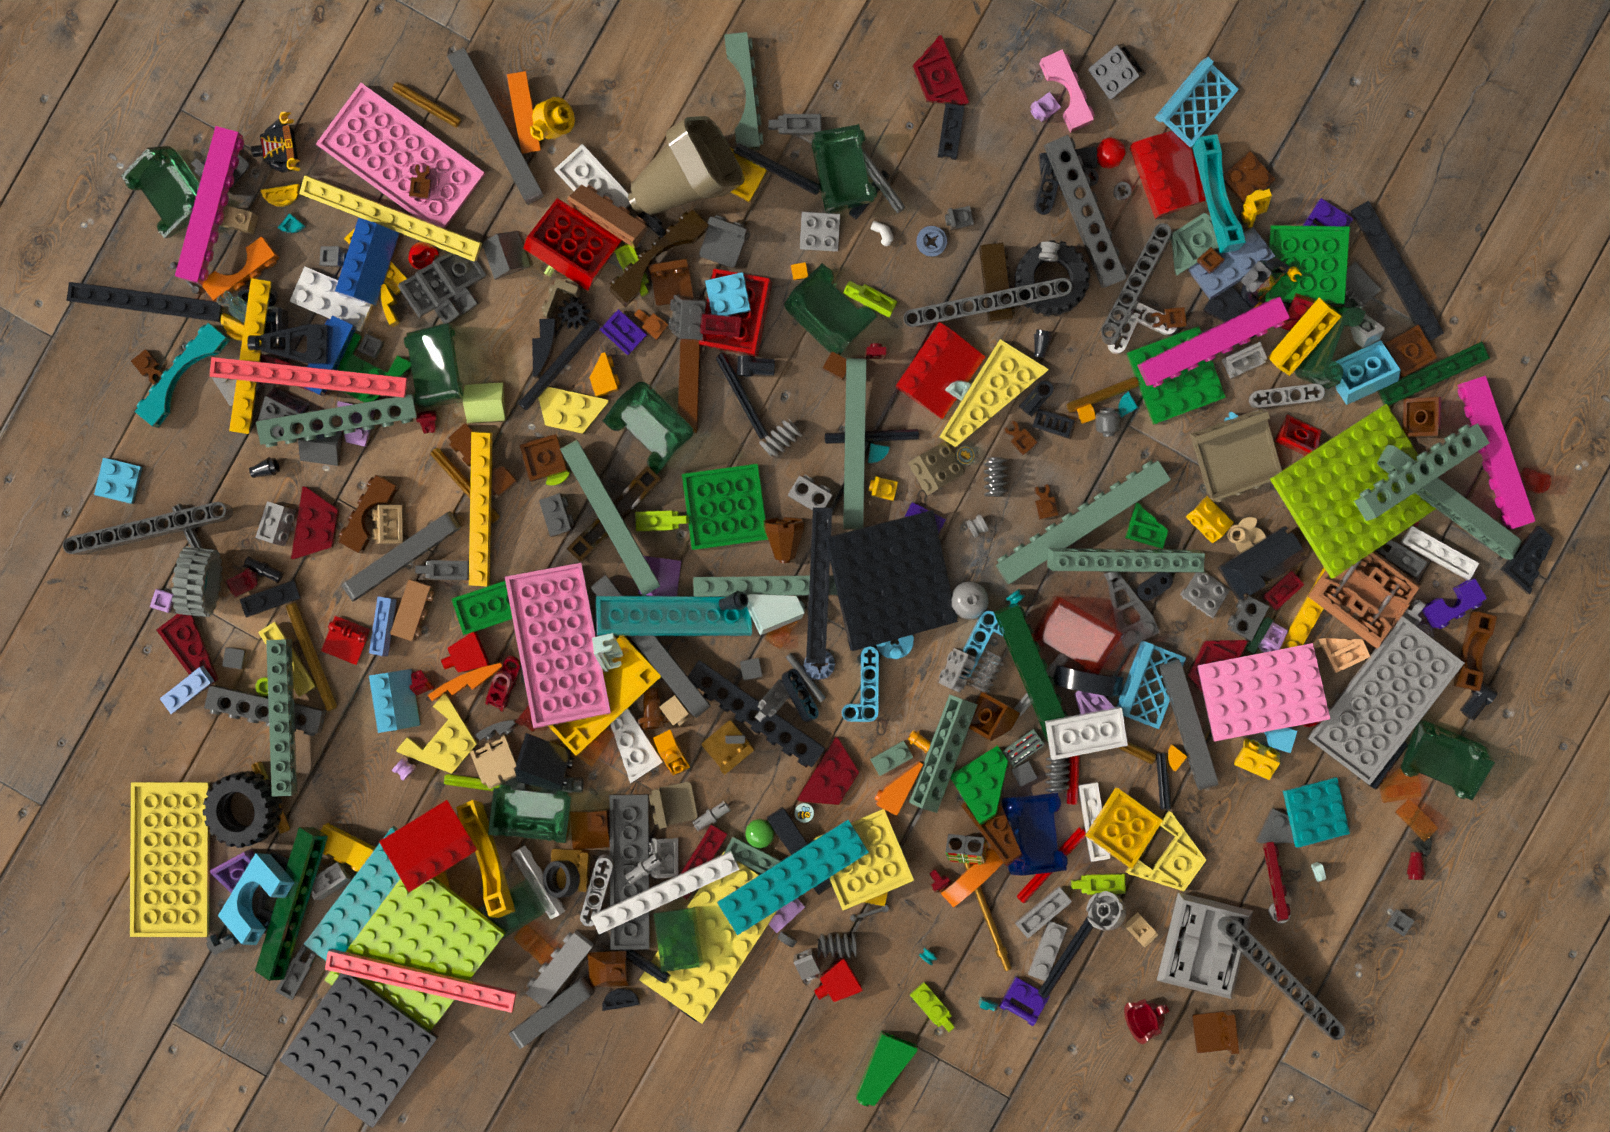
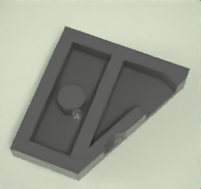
(1276, 829)

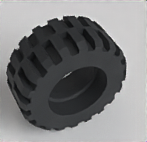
(1073, 264)
(219, 813)

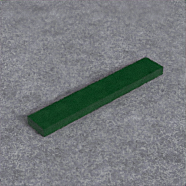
(1434, 374)

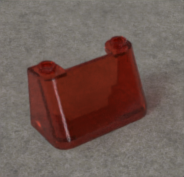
(1076, 634)

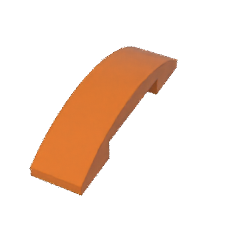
(972, 879)

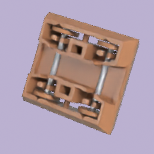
(1366, 596)

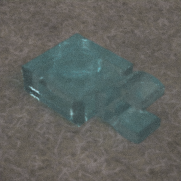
(236, 305)

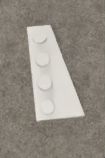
(635, 748)

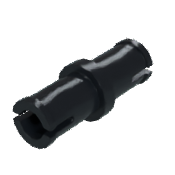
(263, 569)

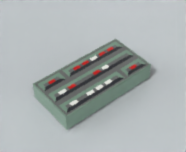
(1023, 747)

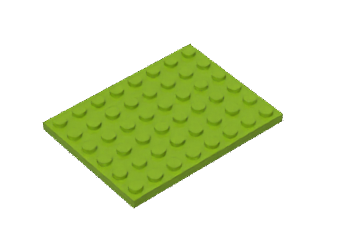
(1328, 481)
(427, 932)

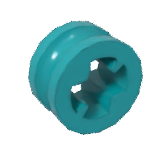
(1015, 597)
(928, 956)

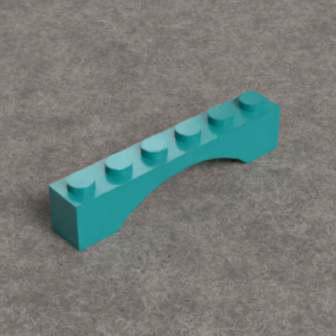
(1225, 224)
(157, 404)

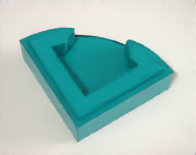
(291, 225)
(1126, 404)
(877, 453)
(987, 1004)

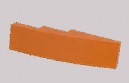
(523, 110)
(472, 678)

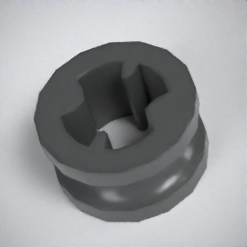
(1116, 193)

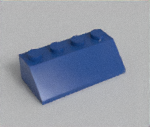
(367, 262)

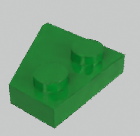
(1145, 528)

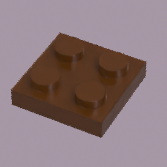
(1247, 177)
(1410, 350)
(543, 458)

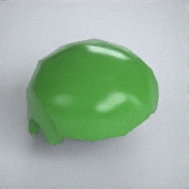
(759, 833)

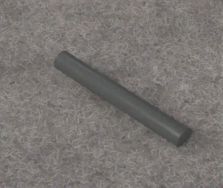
(806, 678)

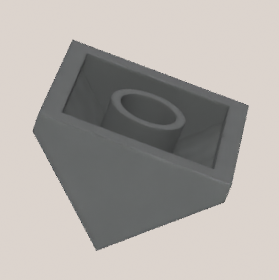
(505, 254)
(321, 450)

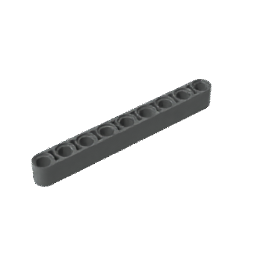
(495, 126)
(978, 302)
(139, 528)
(661, 660)
(1288, 983)

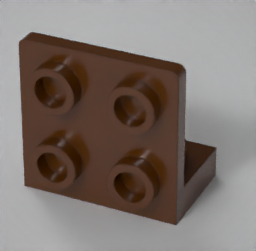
(670, 280)
(1215, 1032)

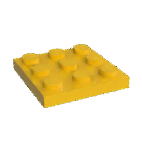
(1123, 828)

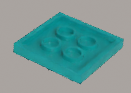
(1316, 812)

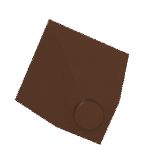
(992, 717)
(590, 829)
(608, 969)

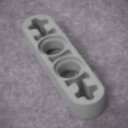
(1286, 396)
(596, 890)

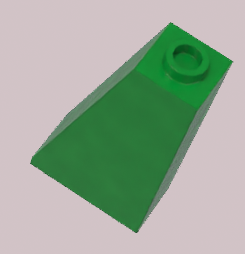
(885, 1064)

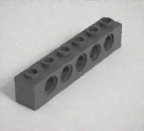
(217, 695)

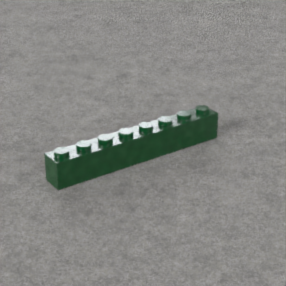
(1029, 664)
(290, 910)

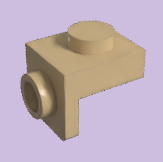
(1141, 930)

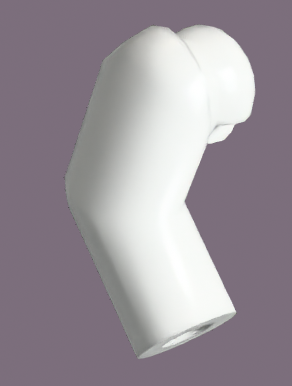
(884, 230)

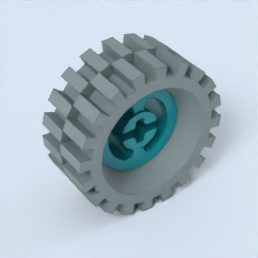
(197, 581)

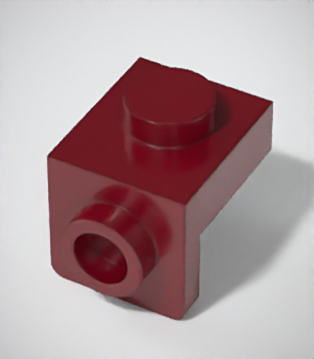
(242, 583)

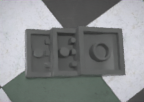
(440, 282)

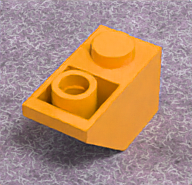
(602, 376)
(671, 752)

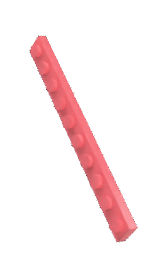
(308, 377)
(420, 980)

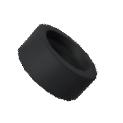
(572, 878)

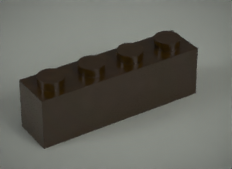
(995, 278)

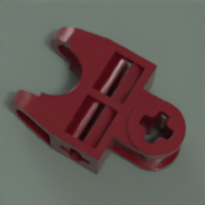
(503, 684)

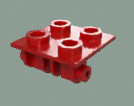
(345, 640)

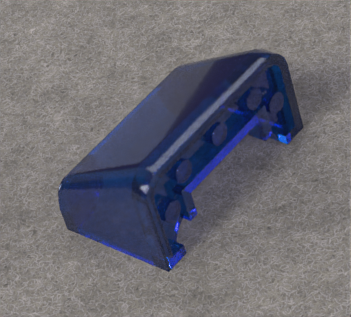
(1035, 833)

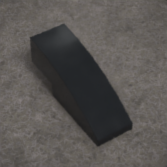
(543, 346)

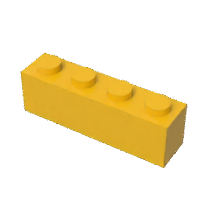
(1304, 336)
(346, 847)

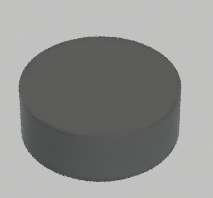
(787, 939)

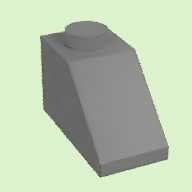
(1367, 332)
(806, 965)

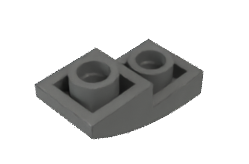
(504, 726)

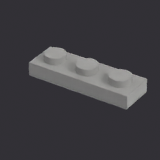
(1043, 912)
(1047, 950)

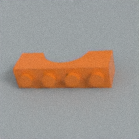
(259, 257)

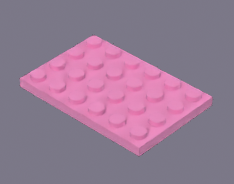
(1263, 692)

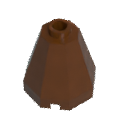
(784, 537)

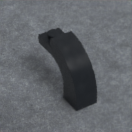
(1088, 681)

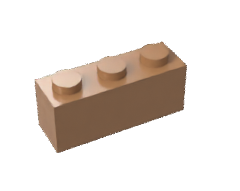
(412, 610)

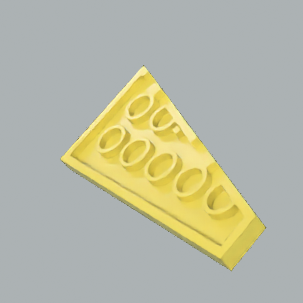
(997, 384)

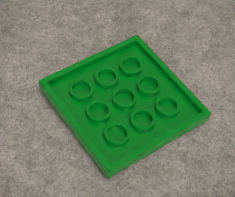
(1319, 256)
(1182, 393)
(724, 506)

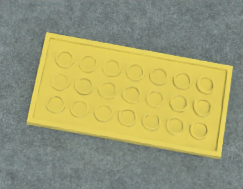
(169, 860)
(722, 950)

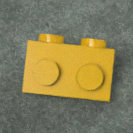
(1255, 204)
(1210, 520)
(1258, 758)

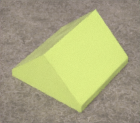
(484, 402)

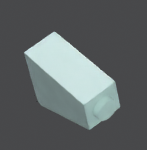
(774, 611)

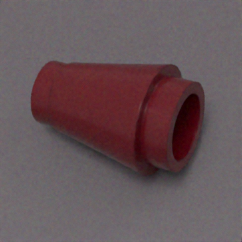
(1416, 867)

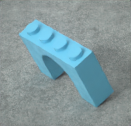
(238, 912)

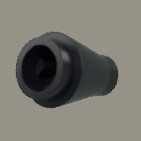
(1041, 342)
(267, 467)
(734, 601)

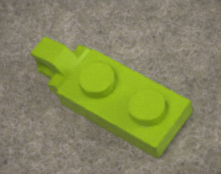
(627, 255)
(871, 298)
(659, 520)
(1099, 883)
(932, 1006)

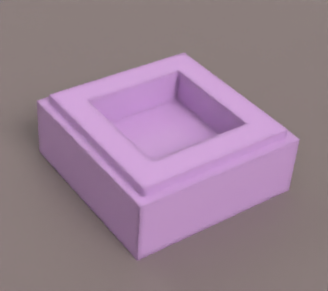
(162, 600)

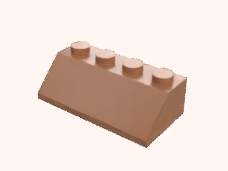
(607, 215)

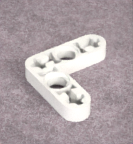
(1133, 321)

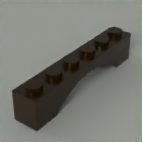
(684, 232)
(630, 498)

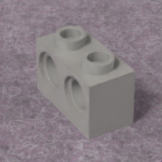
(808, 498)

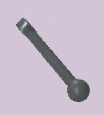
(195, 289)
(854, 917)

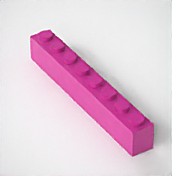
(209, 205)
(1213, 341)
(1497, 454)

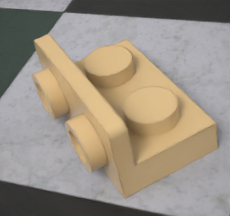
(387, 524)

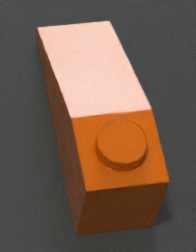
(896, 791)

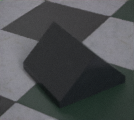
(276, 321)

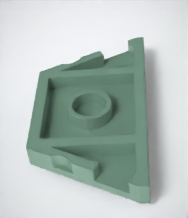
(1192, 241)

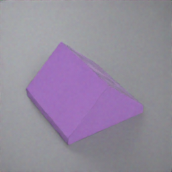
(667, 574)
(231, 871)

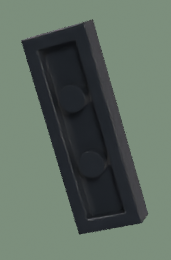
(270, 598)

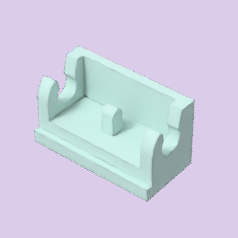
(605, 650)

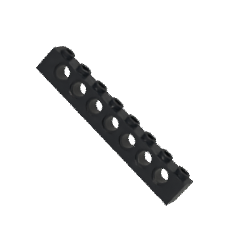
(807, 758)

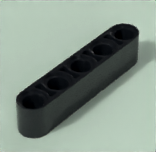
(792, 839)

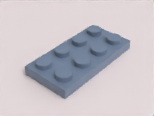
(1235, 265)

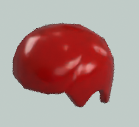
(1110, 153)
(422, 255)

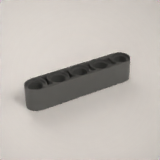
(551, 1013)

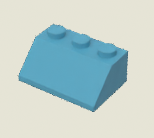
(1366, 372)
(394, 701)

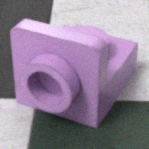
(1044, 107)
(1273, 638)

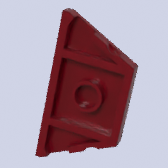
(938, 76)
(314, 525)
(1215, 651)
(831, 777)

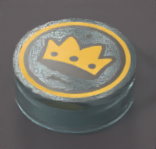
(965, 455)

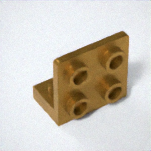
(725, 754)
(580, 858)

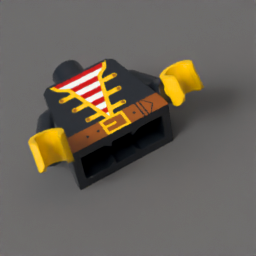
(278, 145)
(1263, 278)

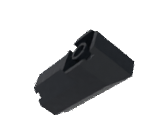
(1262, 562)

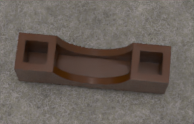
(501, 477)
(355, 534)
(1478, 633)

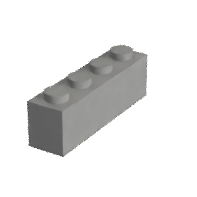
(559, 968)

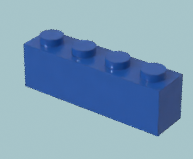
(339, 338)

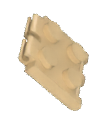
(495, 762)

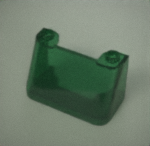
(842, 168)
(166, 185)
(827, 312)
(434, 366)
(1317, 366)
(651, 423)
(1447, 759)
(530, 814)

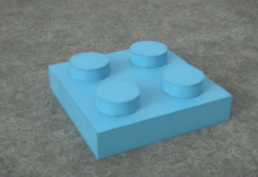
(728, 295)
(118, 480)

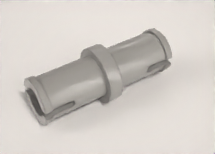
(711, 816)
(644, 868)

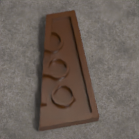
(998, 834)

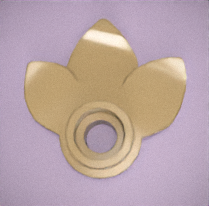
(1248, 533)

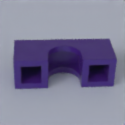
(1468, 596)

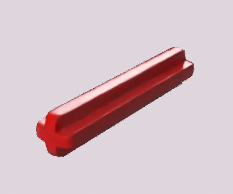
(1072, 792)

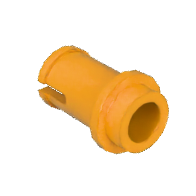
(919, 741)

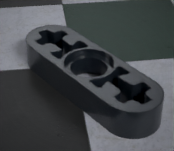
(793, 692)

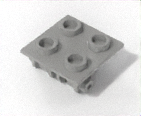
(819, 231)
(1205, 593)
(955, 662)

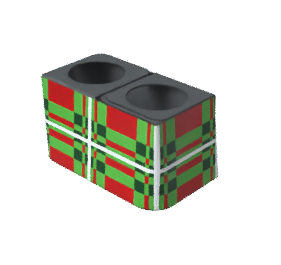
(969, 857)

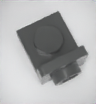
(959, 218)
(332, 256)
(225, 943)

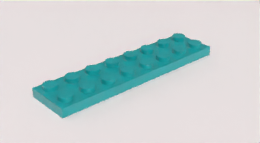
(669, 617)
(792, 877)
(355, 904)

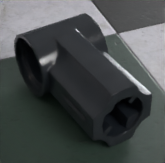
(750, 366)
(1035, 399)
(1478, 701)

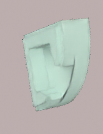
(958, 389)
(1318, 871)

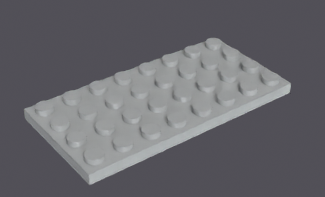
(1385, 700)

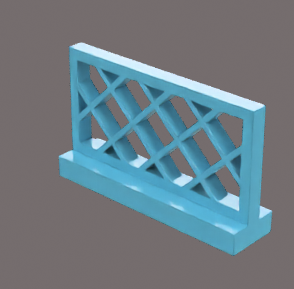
(1187, 89)
(1134, 681)

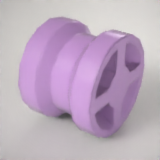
(404, 768)

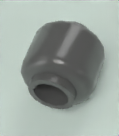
(1108, 421)

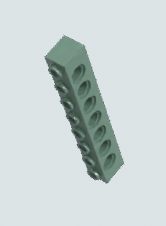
(266, 427)
(1473, 441)
(1125, 560)
(281, 717)

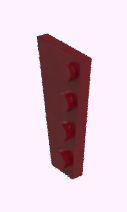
(186, 644)

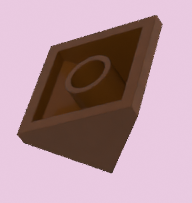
(1422, 417)

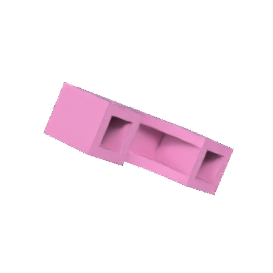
(1057, 68)

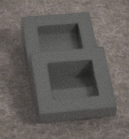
(457, 306)

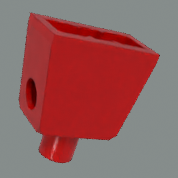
(466, 654)
(838, 982)

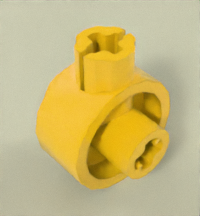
(552, 119)

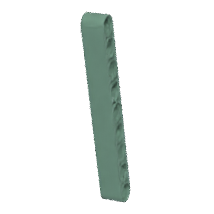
(854, 443)
(1457, 508)
(610, 517)

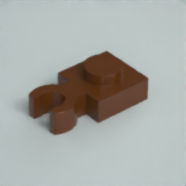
(420, 186)
(1172, 318)
(146, 365)
(1022, 440)
(1046, 505)

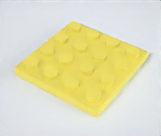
(878, 870)

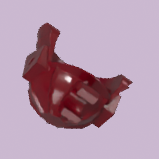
(1145, 1019)

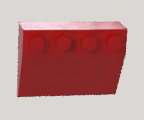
(1168, 173)
(571, 244)
(751, 322)
(937, 365)
(428, 845)

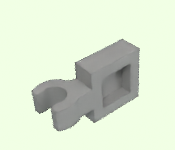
(1415, 609)

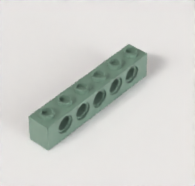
(943, 753)

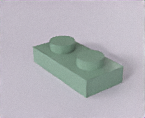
(891, 758)

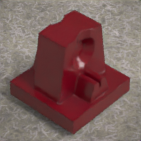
(427, 421)
(420, 683)
(940, 883)

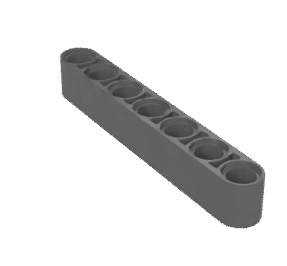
(1139, 275)
(401, 556)
(1188, 724)

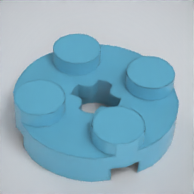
(896, 650)

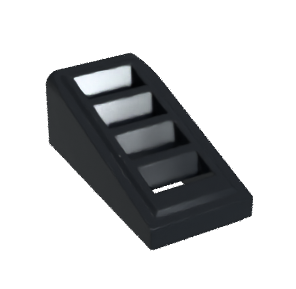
(1070, 428)

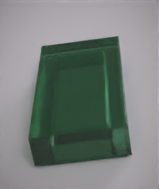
(1259, 635)

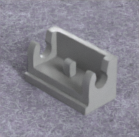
(1244, 360)
(330, 881)

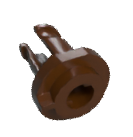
(652, 713)

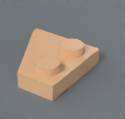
(1343, 652)

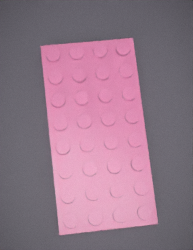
(387, 145)
(556, 645)

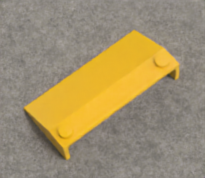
(622, 688)

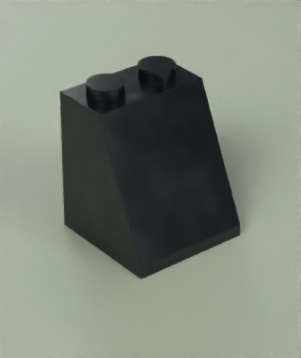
(543, 764)

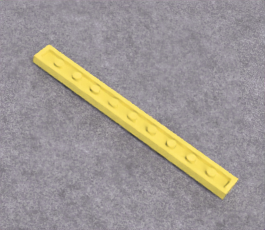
(390, 218)

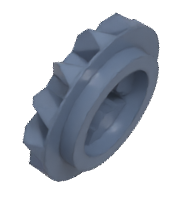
(932, 232)
(826, 670)

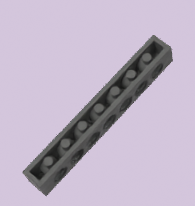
(1054, 150)

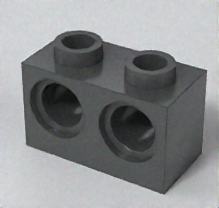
(1252, 620)

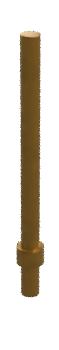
(1000, 950)

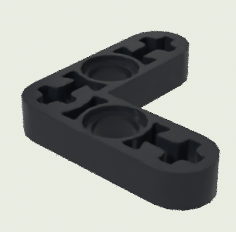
(1046, 171)

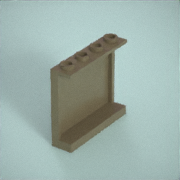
(1236, 455)

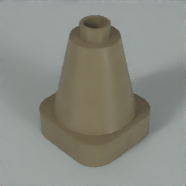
(688, 168)

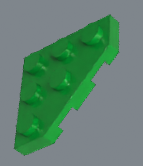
(982, 783)

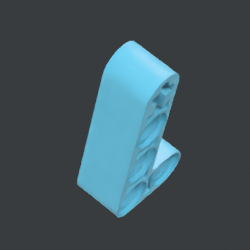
(980, 646)
(865, 683)

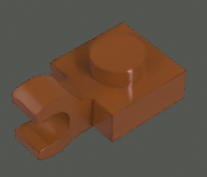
(652, 325)

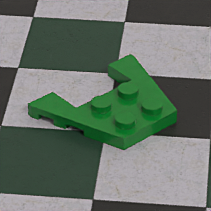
(351, 363)

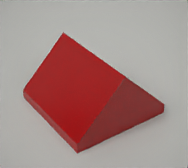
(1298, 435)

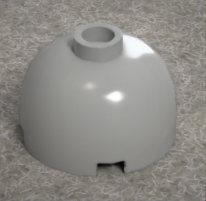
(969, 600)
(1106, 911)

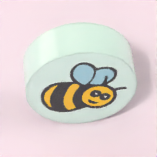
(804, 812)

